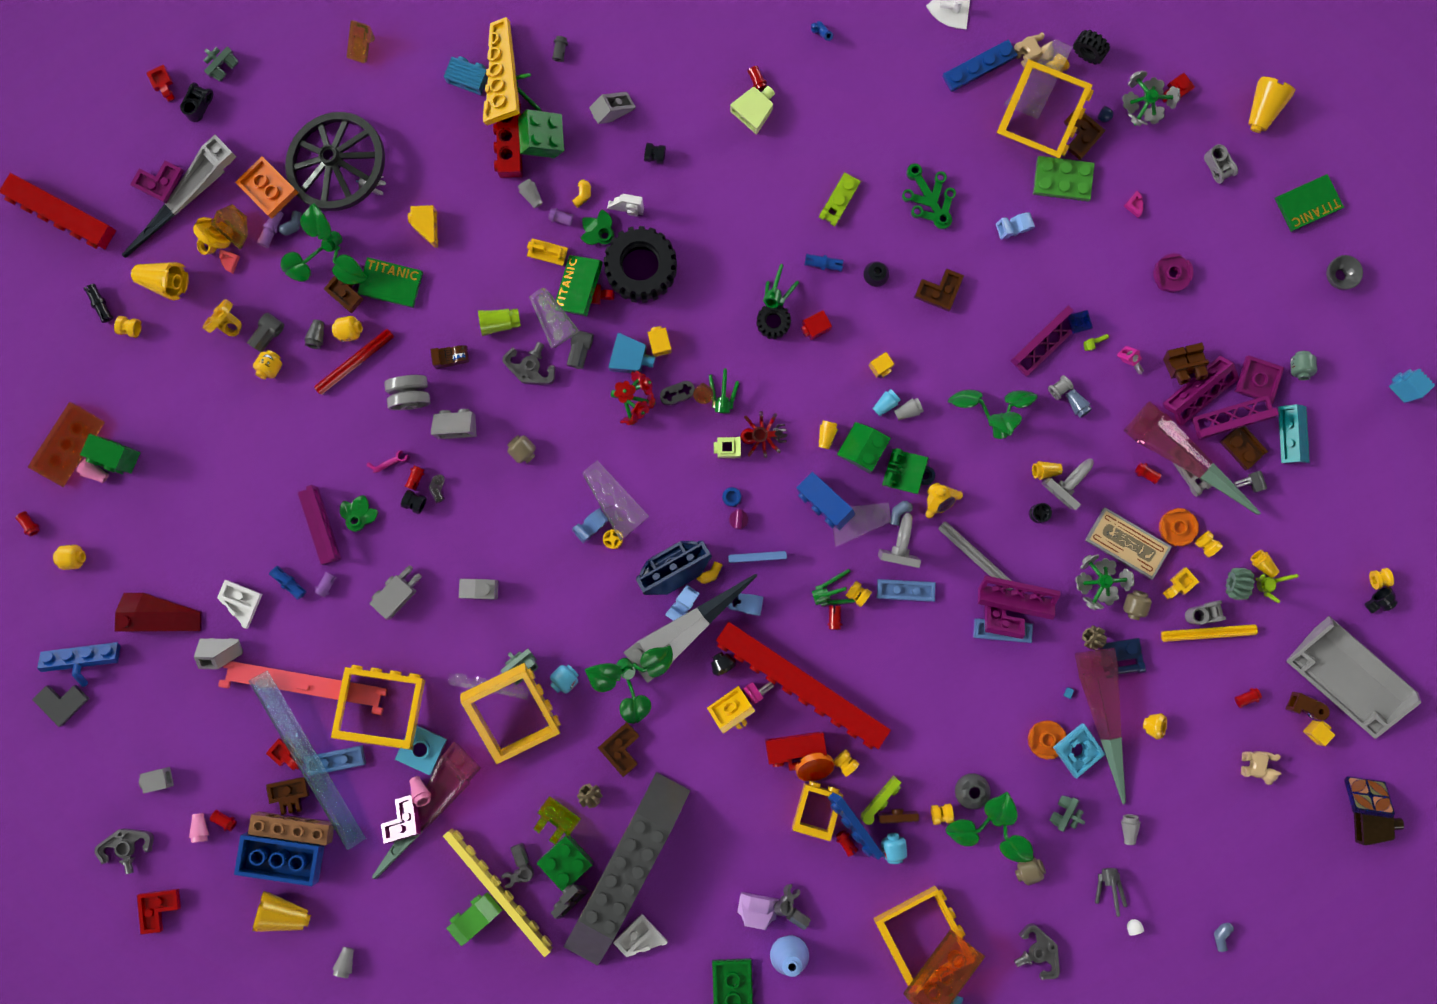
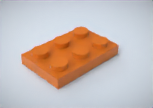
(266, 187)

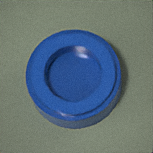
(731, 496)

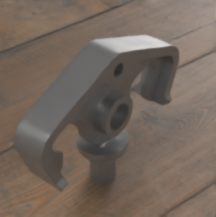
(528, 368)
(124, 846)
(1043, 950)

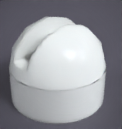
(1134, 927)

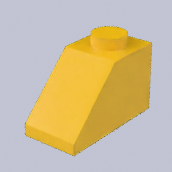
(424, 221)

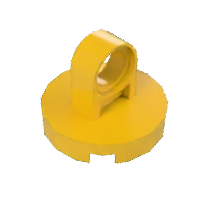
(209, 235)
(221, 318)

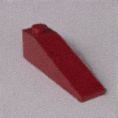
(149, 613)

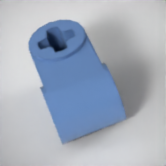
(748, 604)

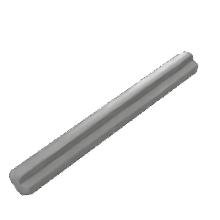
(972, 552)

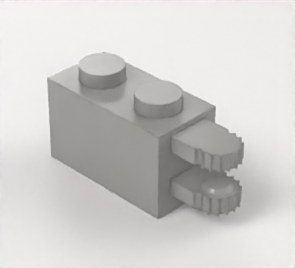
(394, 594)

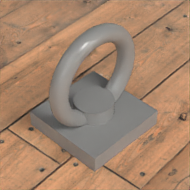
(1064, 489)
(900, 553)

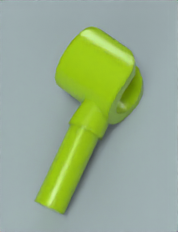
(1090, 343)

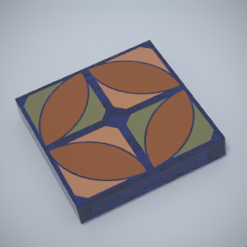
(1369, 797)

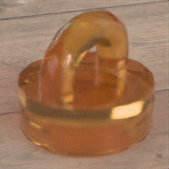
(703, 393)

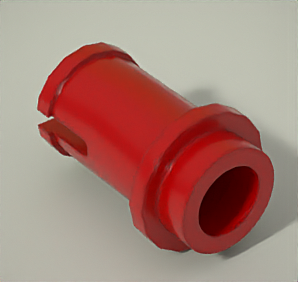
(757, 78)
(1148, 473)
(414, 478)
(27, 524)
(834, 618)
(1251, 696)
(223, 820)
(846, 842)

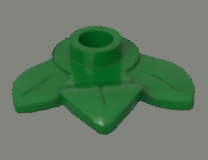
(596, 227)
(357, 510)

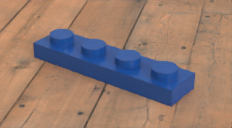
(979, 65)
(852, 822)

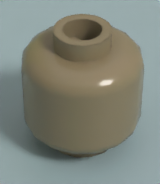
(521, 449)
(1137, 604)
(1031, 871)

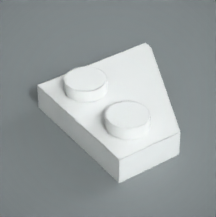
(627, 203)

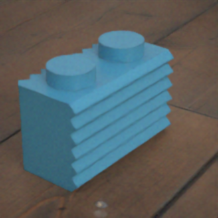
(466, 75)
(1411, 385)

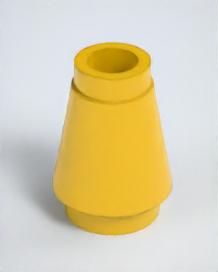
(827, 433)
(1046, 469)
(1264, 563)

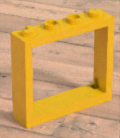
(1071, 128)
(495, 684)
(376, 740)
(880, 919)

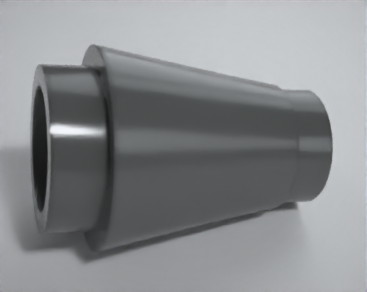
(315, 335)

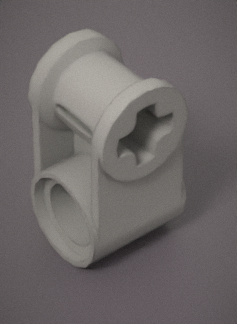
(1218, 166)
(1208, 613)

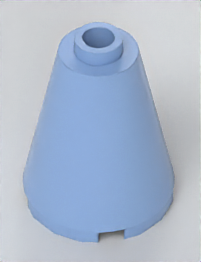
(789, 955)

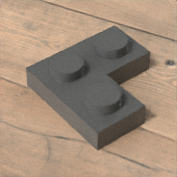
(571, 896)

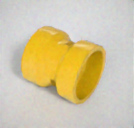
(125, 326)
(1209, 544)
(854, 591)
(846, 763)
(942, 814)

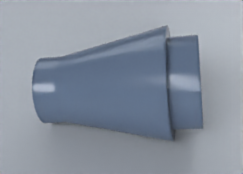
(1078, 403)

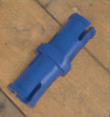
(824, 262)
(287, 582)

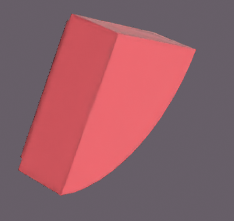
(229, 260)

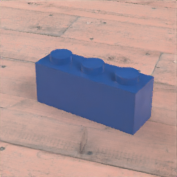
(825, 501)

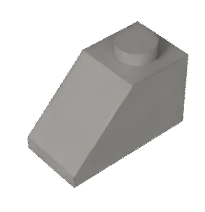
(611, 107)
(478, 588)

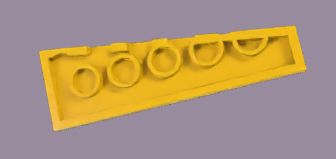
(501, 89)

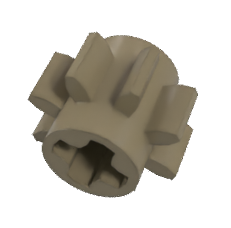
(1094, 638)
(589, 795)

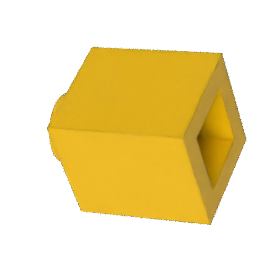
(659, 341)

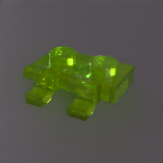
(558, 816)

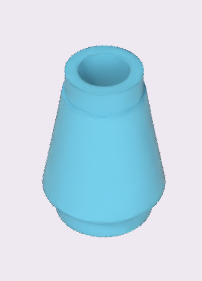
(886, 402)

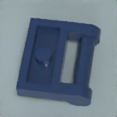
(1127, 650)

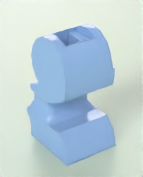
(1014, 226)
(683, 603)

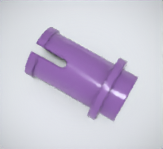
(561, 217)
(325, 585)

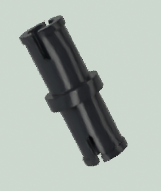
(98, 303)

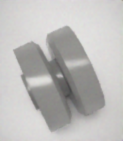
(407, 392)

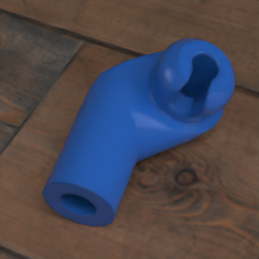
(822, 30)

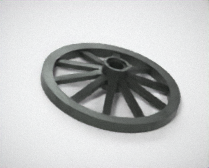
(336, 162)

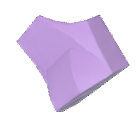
(756, 910)

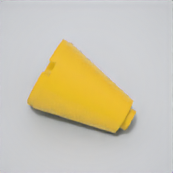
(1268, 102)
(162, 278)
(279, 915)

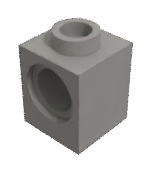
(156, 780)

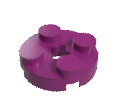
(1165, 280)

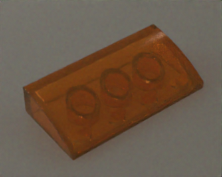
(62, 447)
(945, 971)

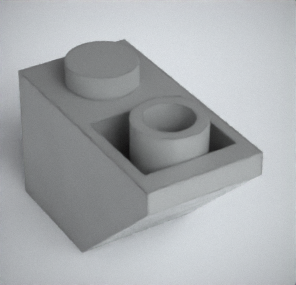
(216, 653)

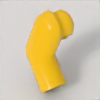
(710, 575)

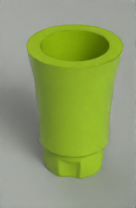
(498, 320)

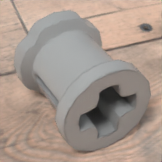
(1060, 387)

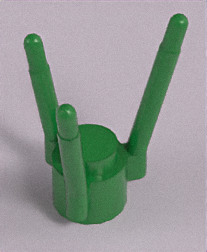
(773, 297)
(722, 404)
(822, 595)

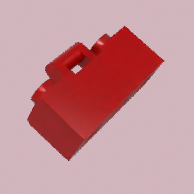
(795, 746)

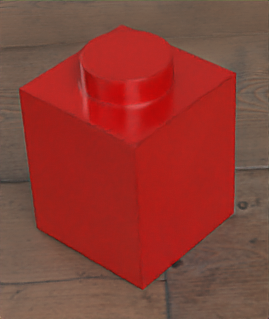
(816, 325)

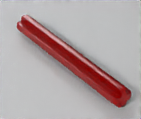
(354, 361)

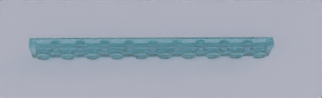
(307, 760)

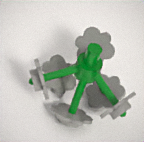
(1152, 92)
(1104, 570)

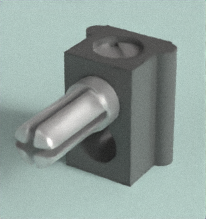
(1255, 479)

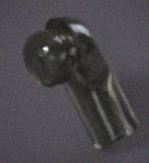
(436, 486)

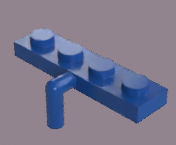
(78, 658)

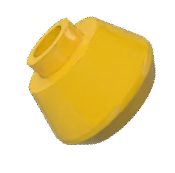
(1155, 725)

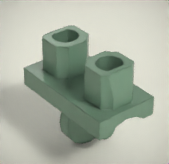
(225, 56)
(518, 659)
(1062, 821)

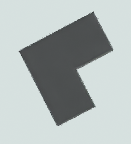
(60, 708)

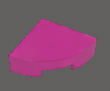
(1135, 204)

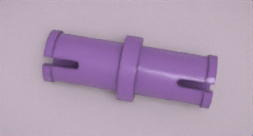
(269, 230)

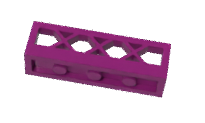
(1037, 340)
(1187, 395)
(1238, 422)
(319, 525)
(1016, 599)

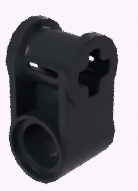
(196, 98)

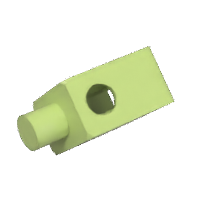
(753, 107)

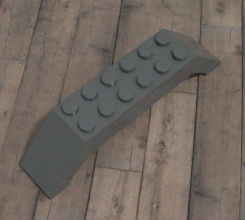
(627, 869)

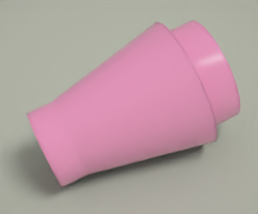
(92, 471)
(419, 792)
(198, 828)

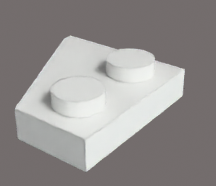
(240, 601)
(639, 937)

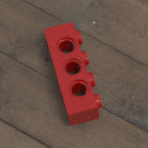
(508, 167)

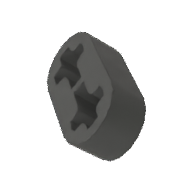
(675, 389)

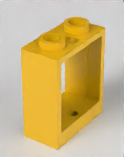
(810, 829)

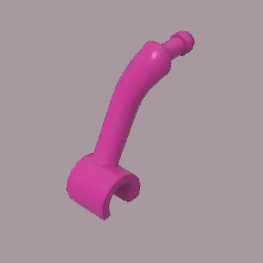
(382, 466)

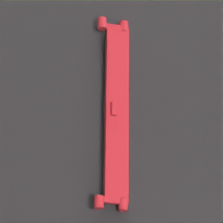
(306, 684)

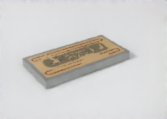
(1128, 543)

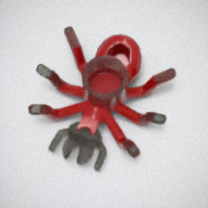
(761, 434)

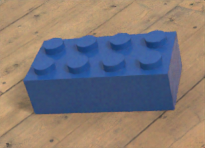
(279, 860)

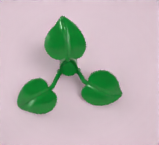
(316, 224)
(1001, 423)
(604, 678)
(1001, 812)

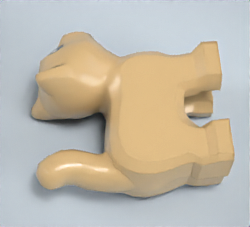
(1030, 48)
(1258, 766)

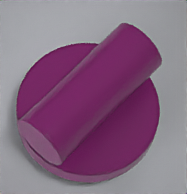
(738, 519)

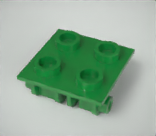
(905, 471)

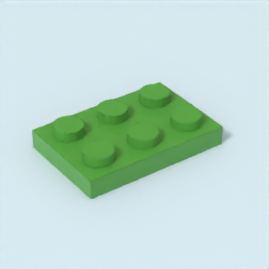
(1063, 178)

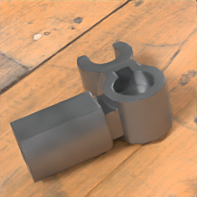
(521, 860)
(785, 908)

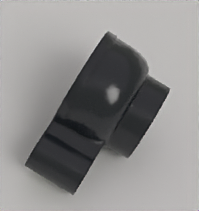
(1383, 598)

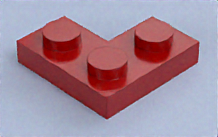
(151, 908)

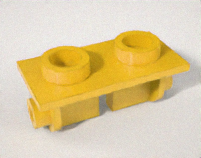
(547, 251)

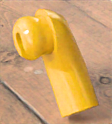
(584, 193)

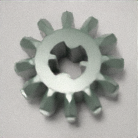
(1240, 583)

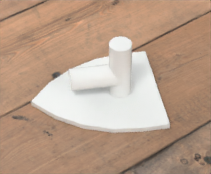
(950, 12)

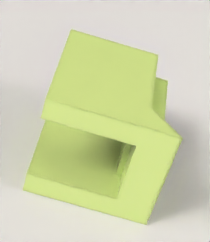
(736, 447)

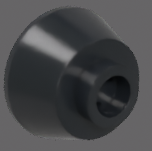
(876, 278)
(722, 663)

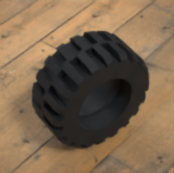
(632, 241)

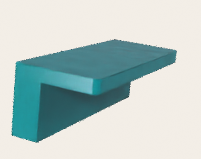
(1293, 434)

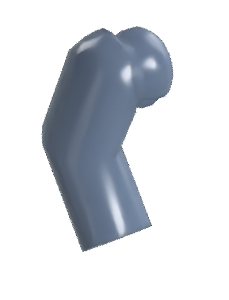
(291, 226)
(899, 510)
(1221, 935)

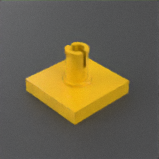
(731, 710)

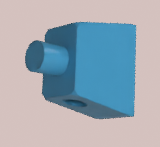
(629, 355)

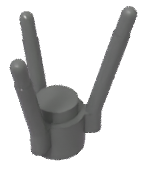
(1111, 878)

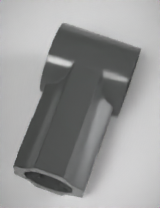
(268, 328)
(580, 344)

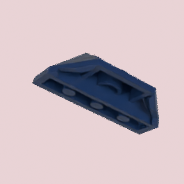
(673, 567)

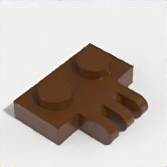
(288, 794)

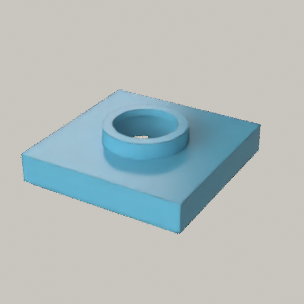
(1090, 750)
(427, 763)

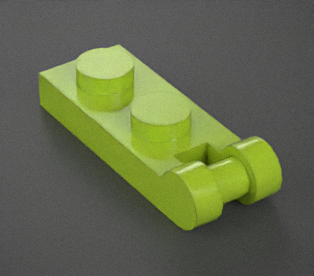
(840, 198)
(880, 801)

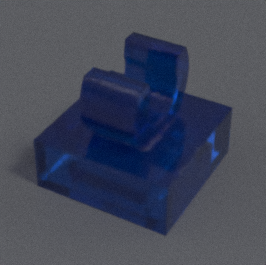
(1080, 322)

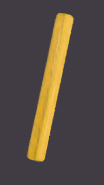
(1205, 633)

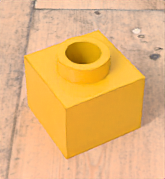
(881, 365)
(1319, 732)

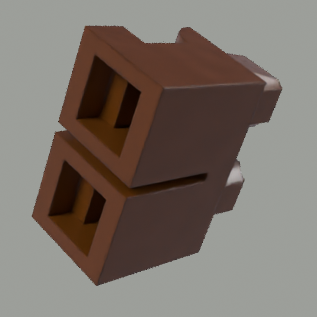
(1186, 361)

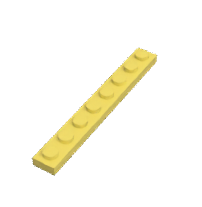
(503, 897)

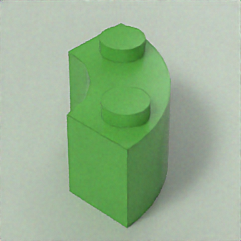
(475, 918)

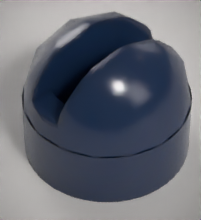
(1105, 114)

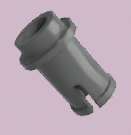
(559, 48)

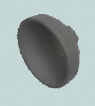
(1351, 268)
(963, 787)

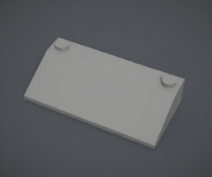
(1353, 678)

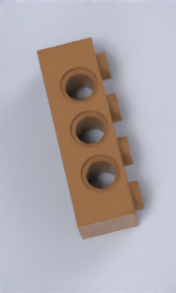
(291, 828)

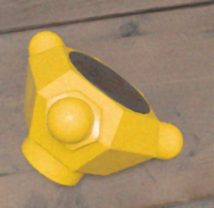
(941, 499)

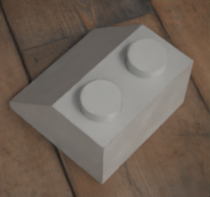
(454, 425)

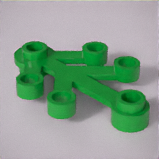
(930, 198)

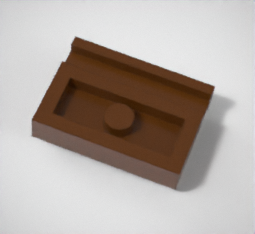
(1243, 447)

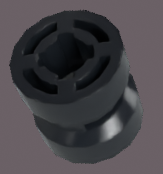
(654, 153)
(413, 501)
(1044, 513)

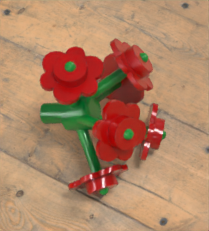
(625, 392)

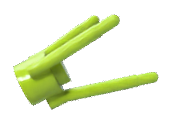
(1268, 584)

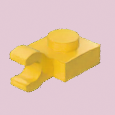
(1182, 582)

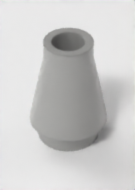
(530, 193)
(909, 409)
(1130, 827)
(344, 963)

